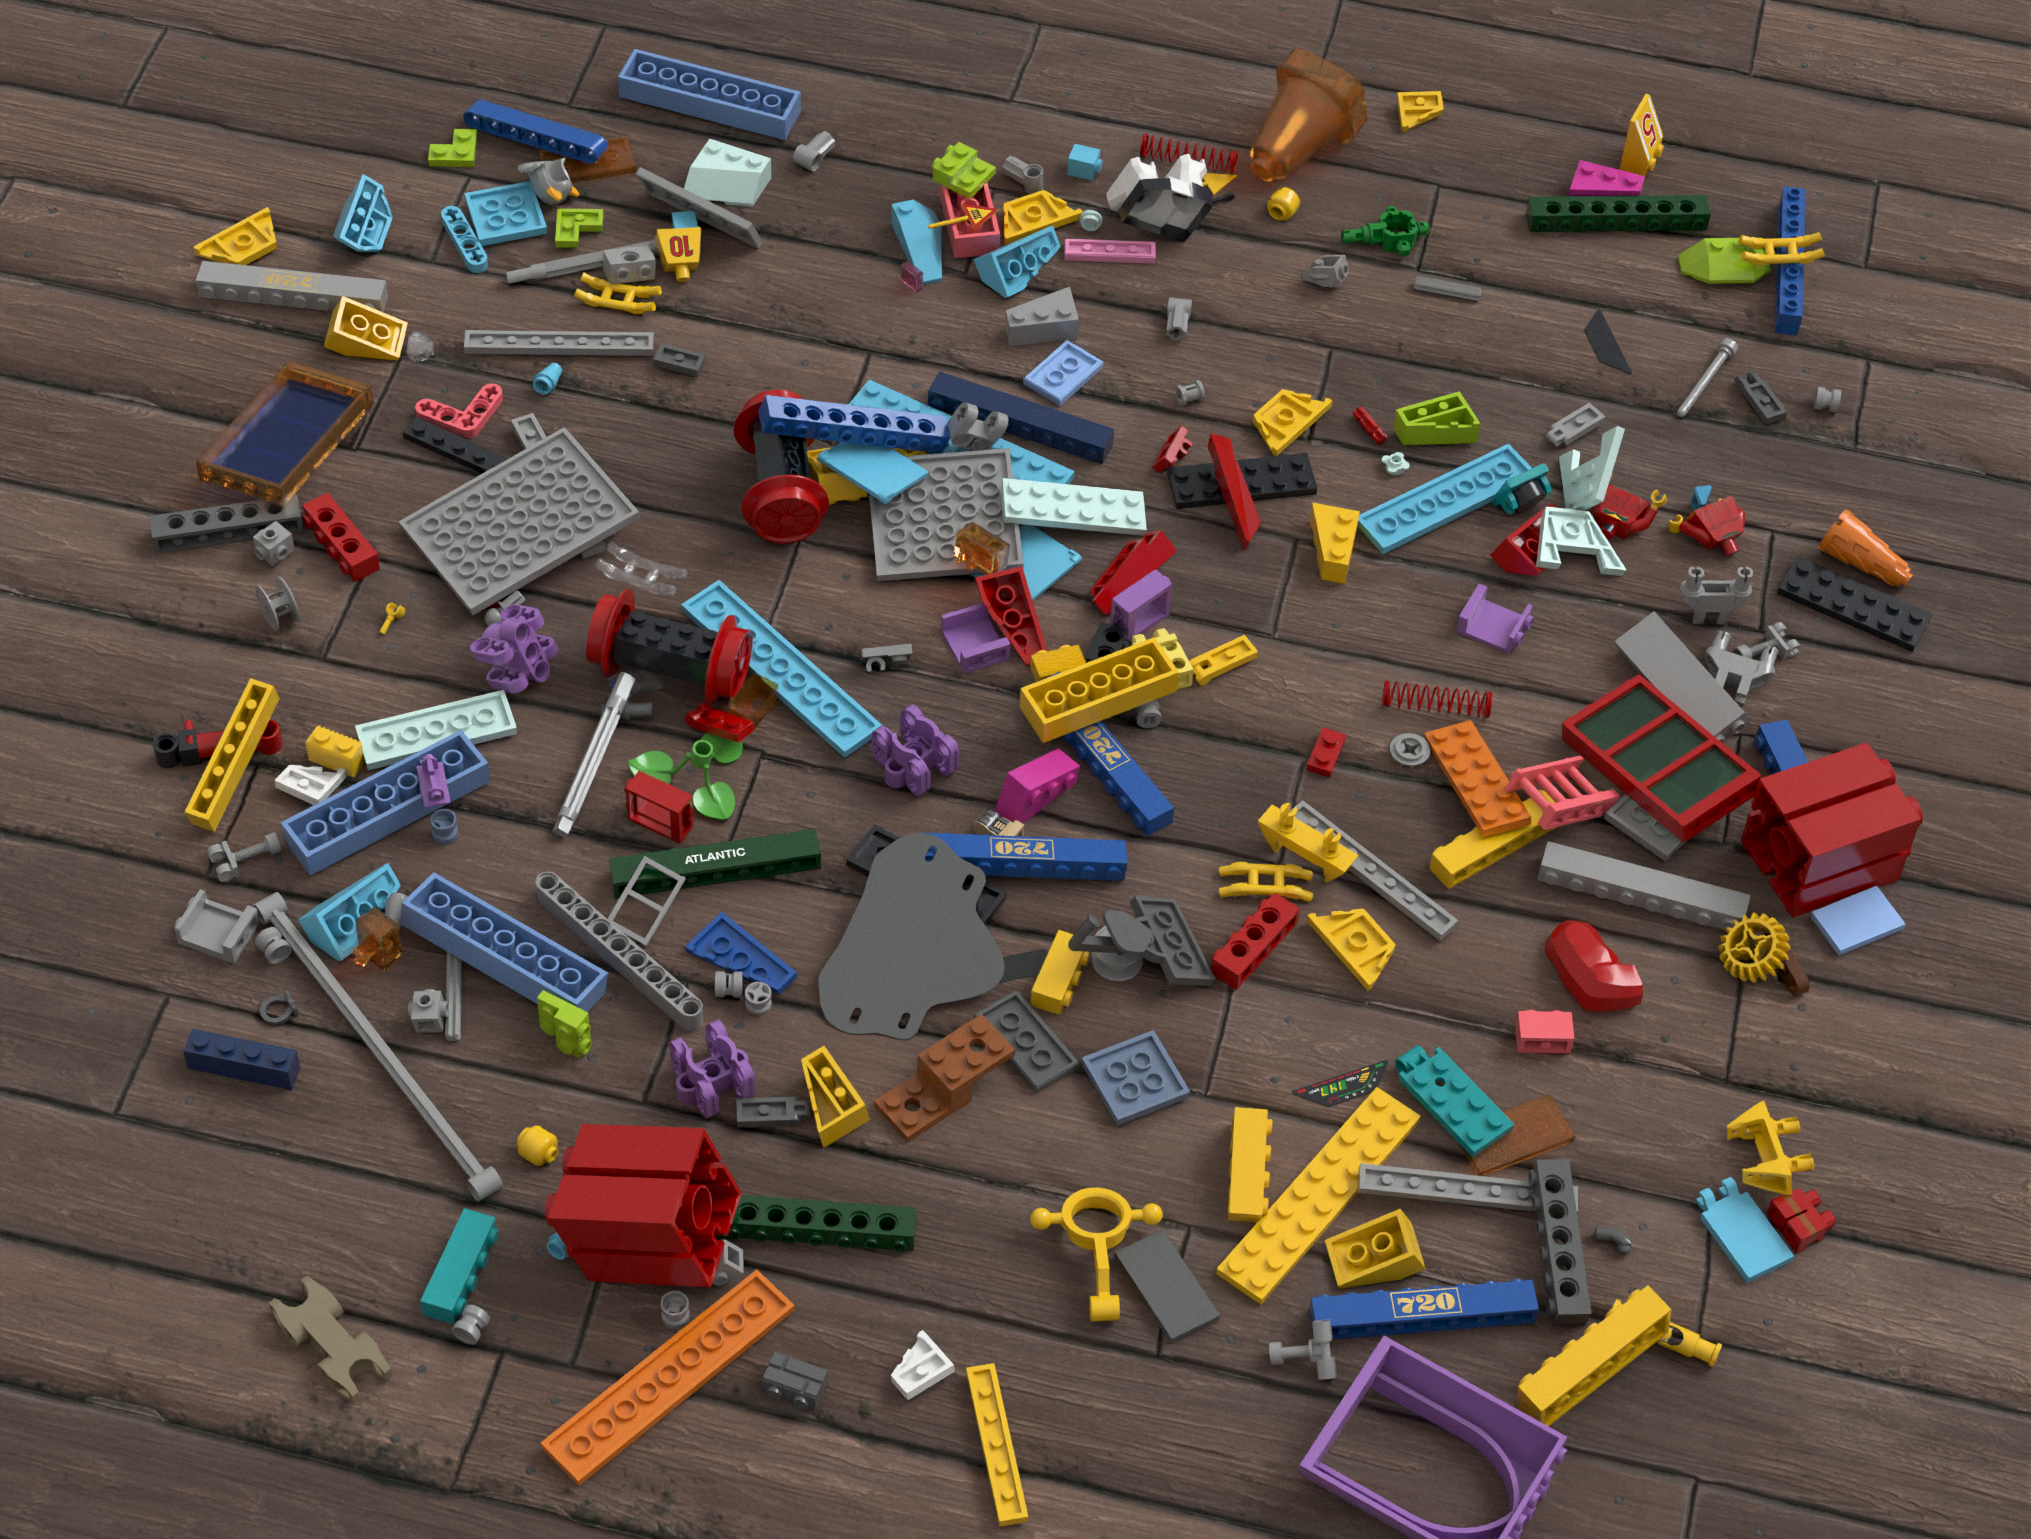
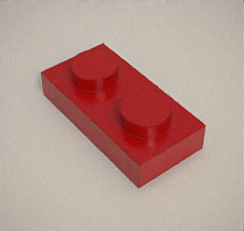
(1326, 752)

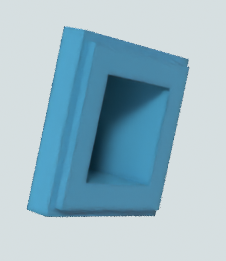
(1700, 496)

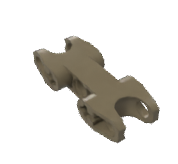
(342, 1354)

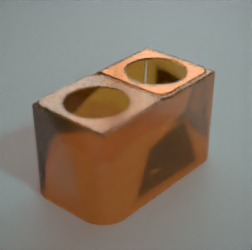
(754, 687)

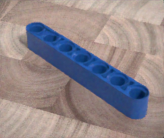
(535, 131)

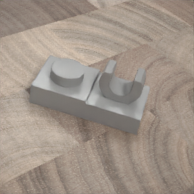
(897, 653)

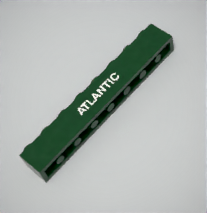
(720, 862)

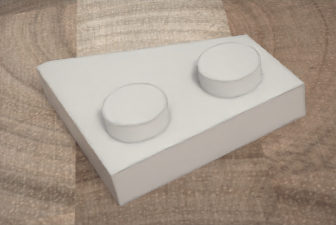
(309, 782)
(921, 1367)

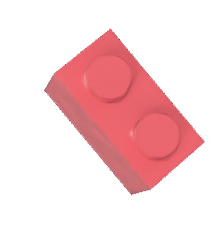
(1544, 1032)

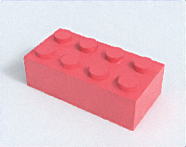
(963, 238)

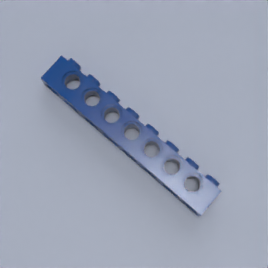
(1789, 275)
(853, 424)

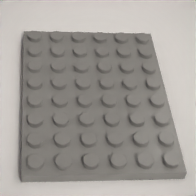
(519, 520)

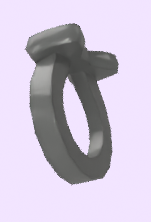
(292, 1010)

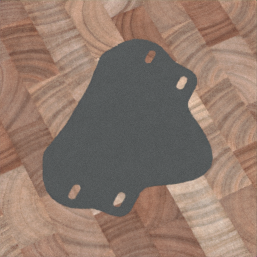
(910, 942)

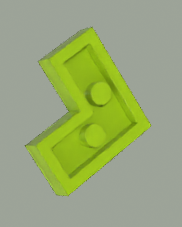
(457, 155)
(572, 222)

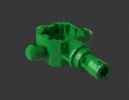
(1378, 234)

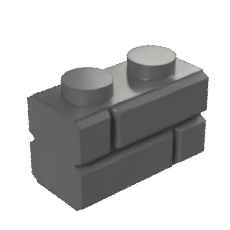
(794, 1381)

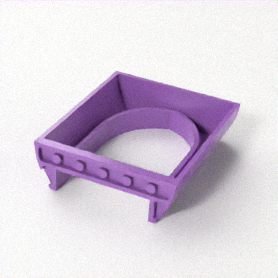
(1512, 1441)

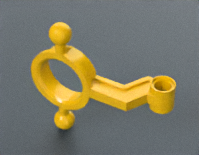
(1103, 1305)

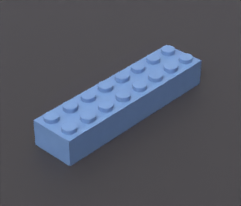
(709, 94)
(380, 804)
(500, 944)

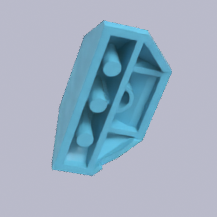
(364, 217)

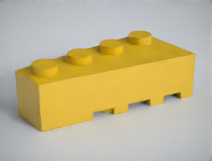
(1247, 1165)

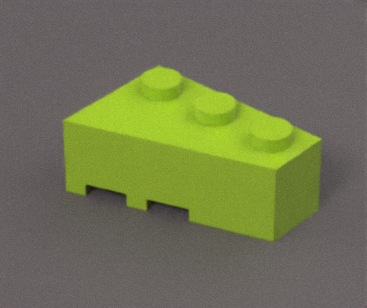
(1437, 422)

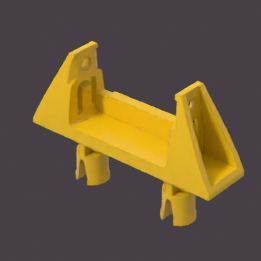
(1323, 850)
(1775, 1166)

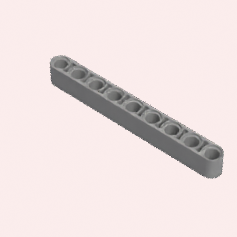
(608, 939)

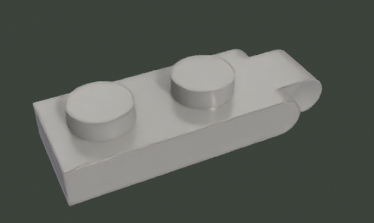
(1575, 425)

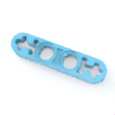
(464, 239)

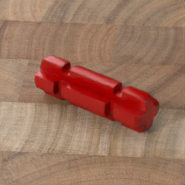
(1369, 425)

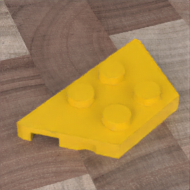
(1035, 213)
(241, 242)
(1287, 418)
(1356, 942)

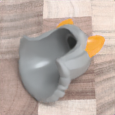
(549, 180)

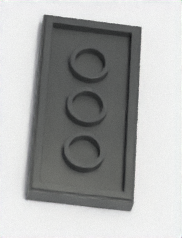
(1038, 1052)
(1167, 1286)

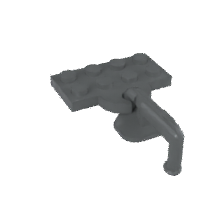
(1156, 934)

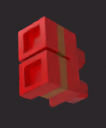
(1799, 1219)

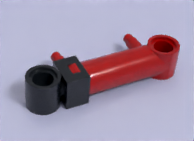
(193, 747)

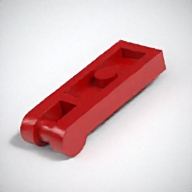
(719, 723)

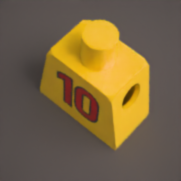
(679, 250)

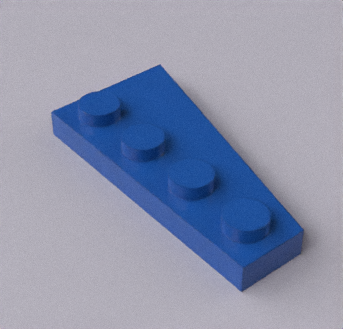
(734, 949)

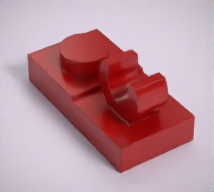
(1172, 447)

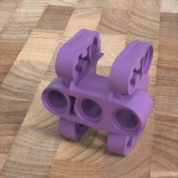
(515, 649)
(923, 749)
(725, 1063)

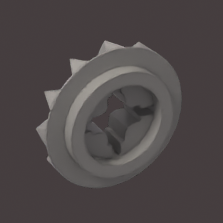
(1410, 742)

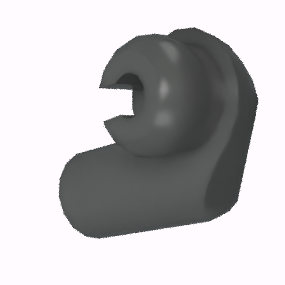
(1614, 1235)

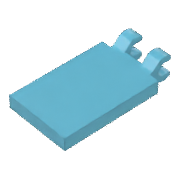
(1743, 1231)

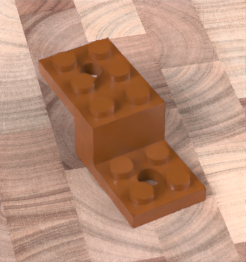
(944, 1078)

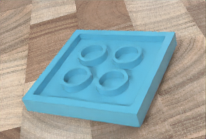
(505, 213)

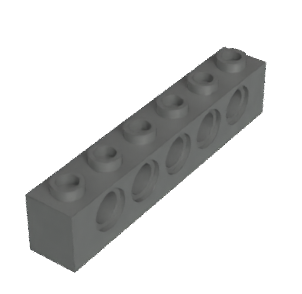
(221, 524)
(1557, 1175)

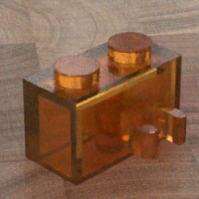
(981, 549)
(377, 940)

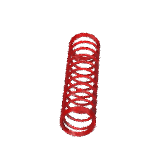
(1232, 156)
(1387, 700)

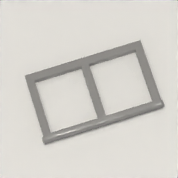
(633, 894)

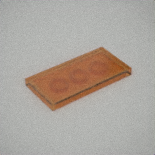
(614, 161)
(1536, 1130)

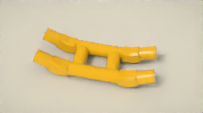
(1792, 245)
(625, 305)
(1253, 886)

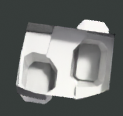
(1162, 205)

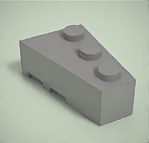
(1043, 320)

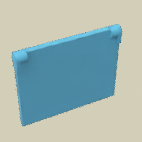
(873, 468)
(1043, 560)

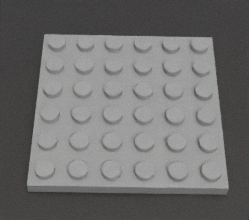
(920, 525)

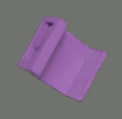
(1493, 623)
(974, 638)

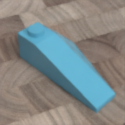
(919, 243)
(1013, 265)
(333, 922)

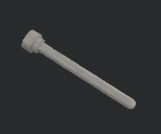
(1726, 350)

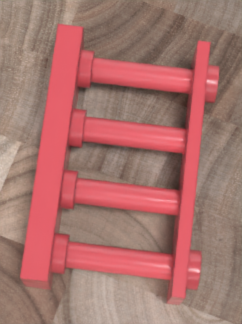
(1564, 810)

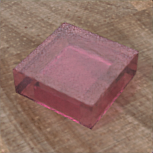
(912, 276)

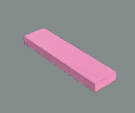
(1109, 251)

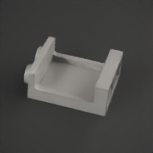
(216, 928)

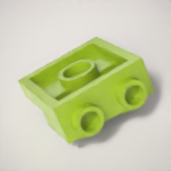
(962, 170)
(566, 1023)

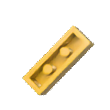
(1058, 975)

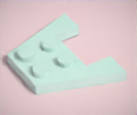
(1587, 484)
(1576, 533)

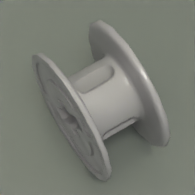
(285, 600)
(1114, 966)

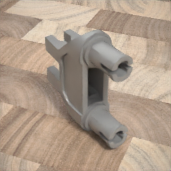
(1715, 596)
(1739, 670)

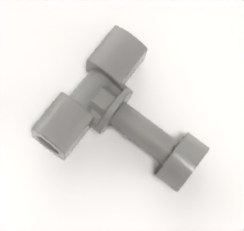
(1317, 1350)

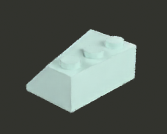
(728, 174)

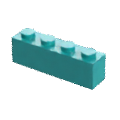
(459, 1266)

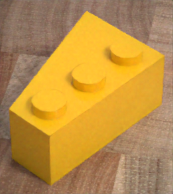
(1334, 539)
(832, 1096)

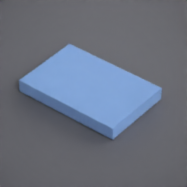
(1063, 373)
(1857, 920)

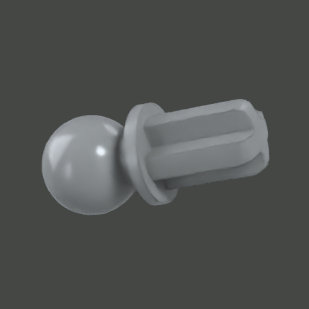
(494, 614)

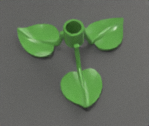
(712, 801)

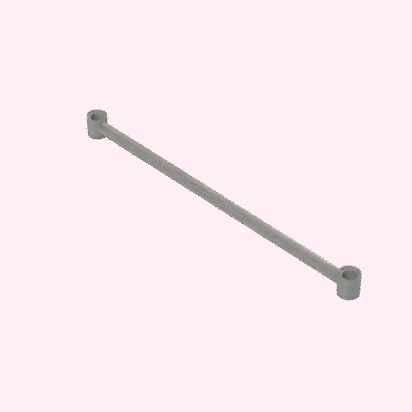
(481, 1181)

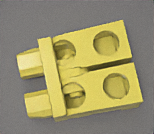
(1175, 654)

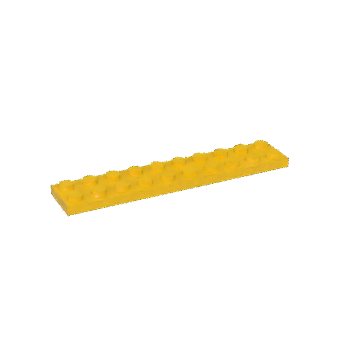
(1317, 1196)

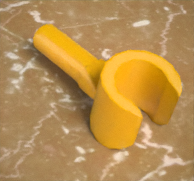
(391, 615)

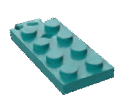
(1458, 1104)

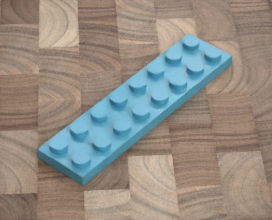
(1440, 499)

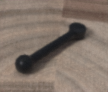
(1228, 196)

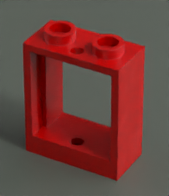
(659, 807)

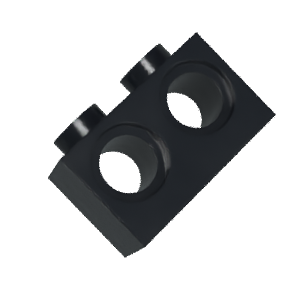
(1107, 641)

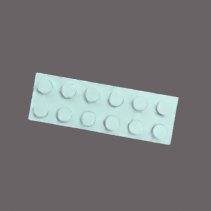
(1073, 507)
(403, 735)

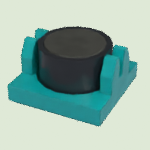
(1523, 490)

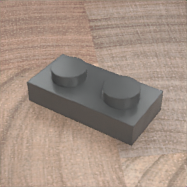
(679, 360)

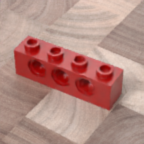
(340, 537)
(1266, 936)

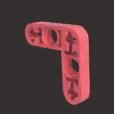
(461, 420)

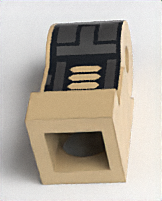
(992, 824)

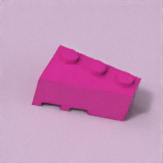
(1604, 181)
(1036, 785)

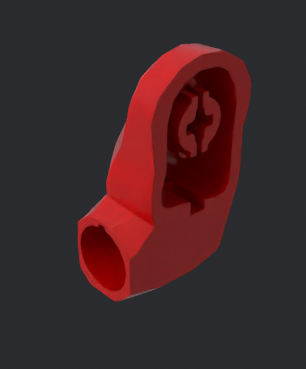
(1592, 969)

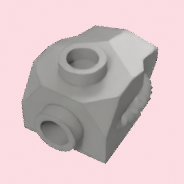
(1327, 271)

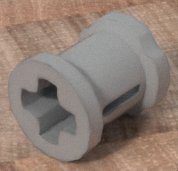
(1190, 393)

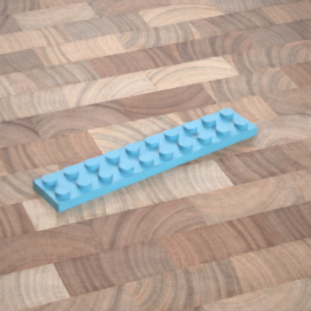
(1024, 463)
(799, 681)

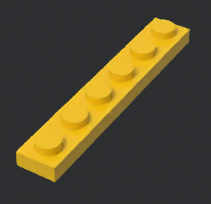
(997, 1445)

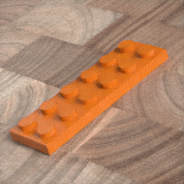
(1477, 778)

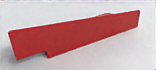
(1234, 488)
(1130, 565)

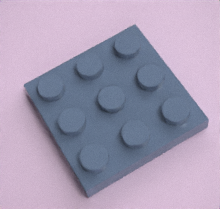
(1135, 1077)

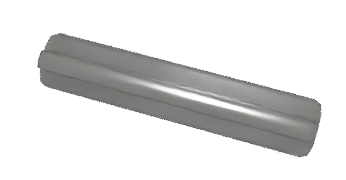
(1447, 288)

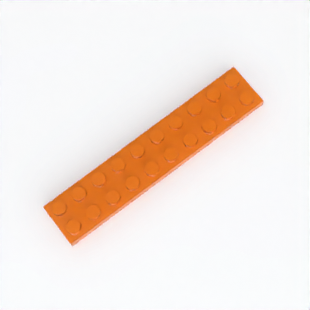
(667, 1377)

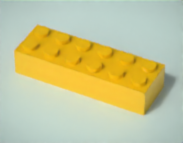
(1098, 689)
(1594, 1357)

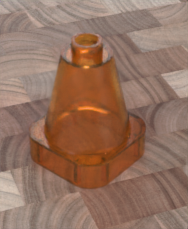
(1310, 110)

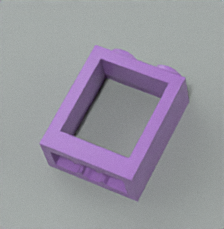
(1142, 604)

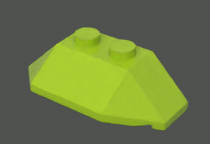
(1720, 262)

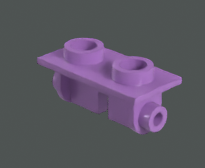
(433, 782)

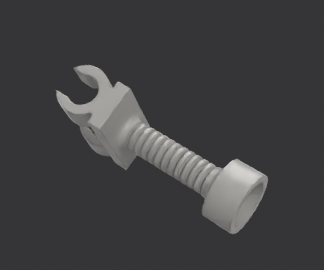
(1774, 639)
(221, 851)

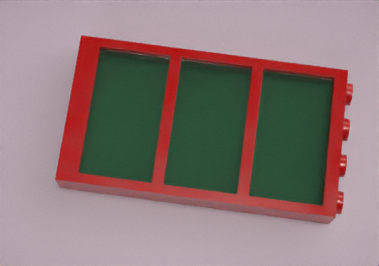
(1661, 758)

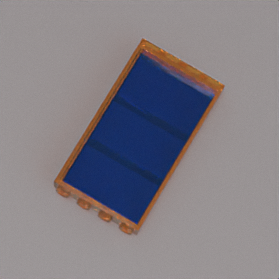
(285, 433)

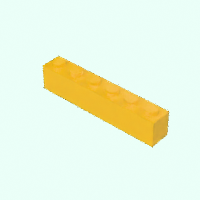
(232, 755)
(1473, 853)

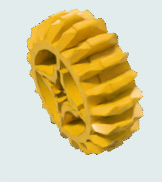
(1739, 946)

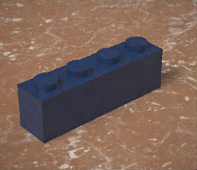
(242, 1059)

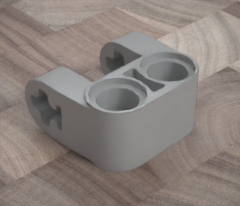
(974, 434)

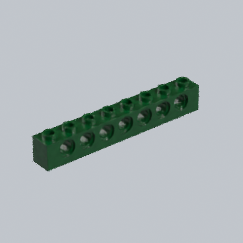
(1618, 213)
(819, 1215)

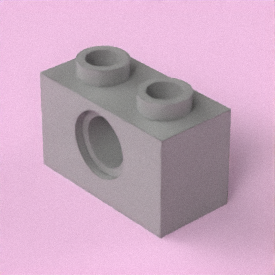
(629, 264)

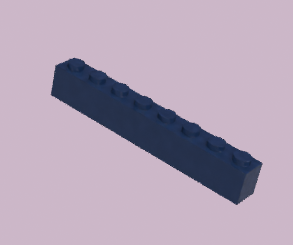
(1025, 417)

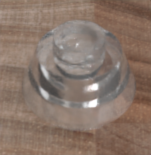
(420, 347)

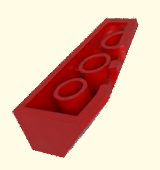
(1520, 549)
(1012, 608)

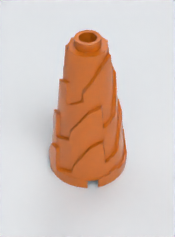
(1857, 545)

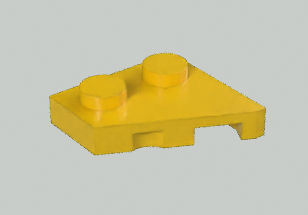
(1418, 108)

